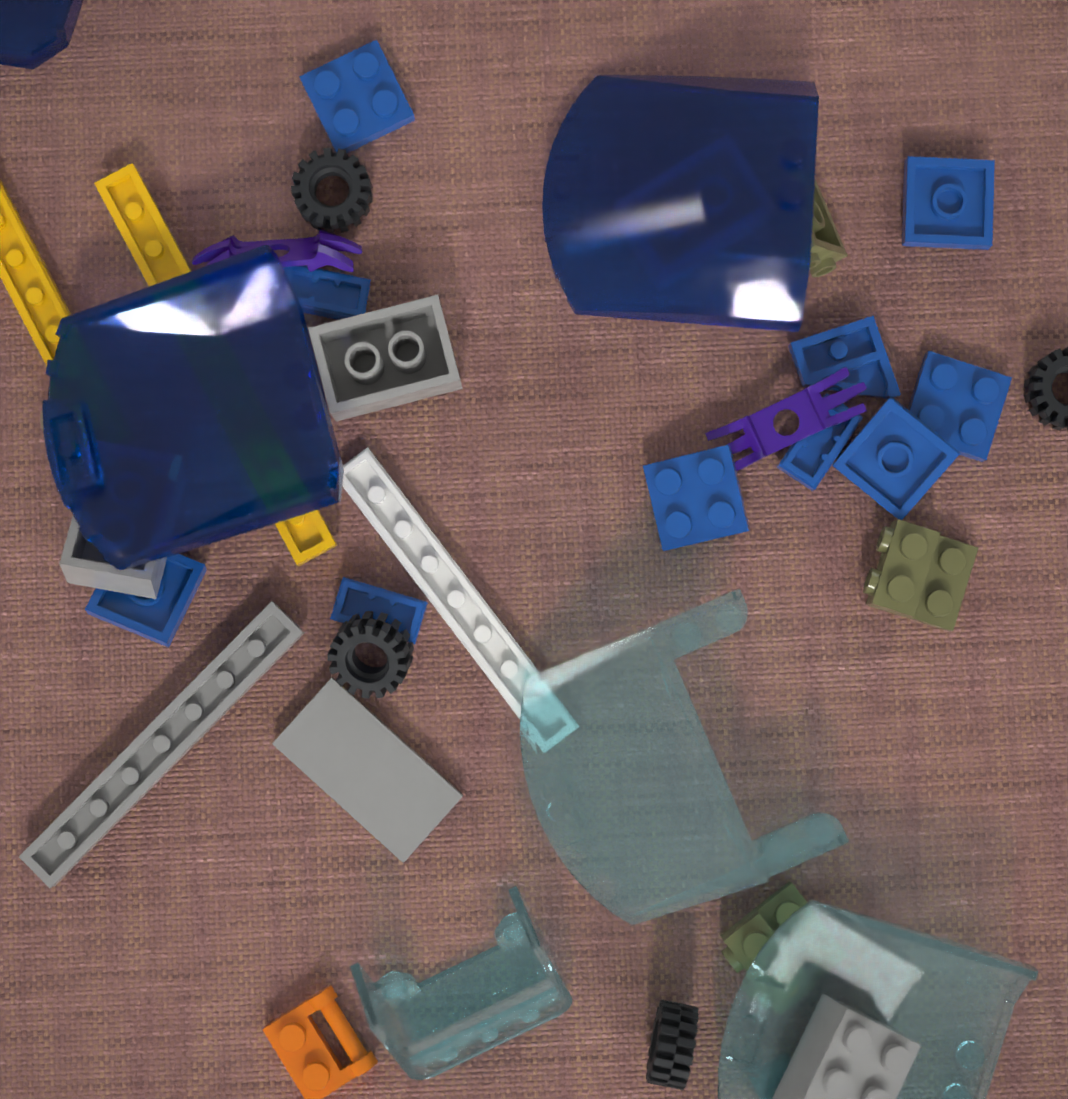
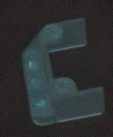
(470, 1004)

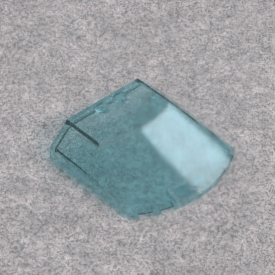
(922, 985)

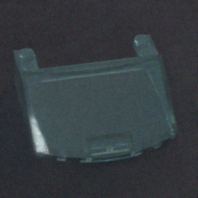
(634, 781)

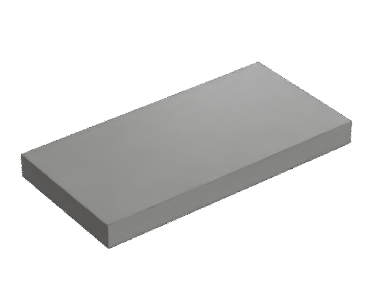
(367, 769)

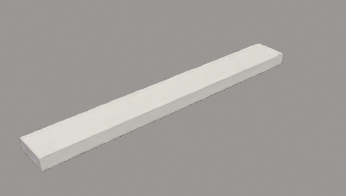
(438, 576)

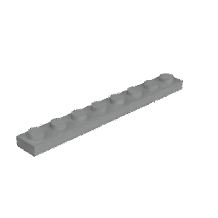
(161, 744)

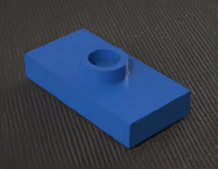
(329, 292)
(813, 456)
(360, 597)

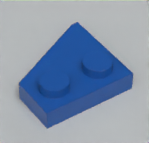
(849, 346)

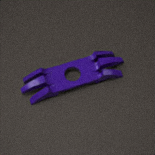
(309, 251)
(812, 416)

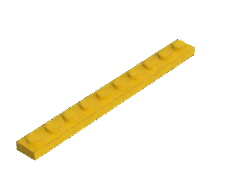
(162, 260)

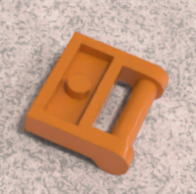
(307, 1052)

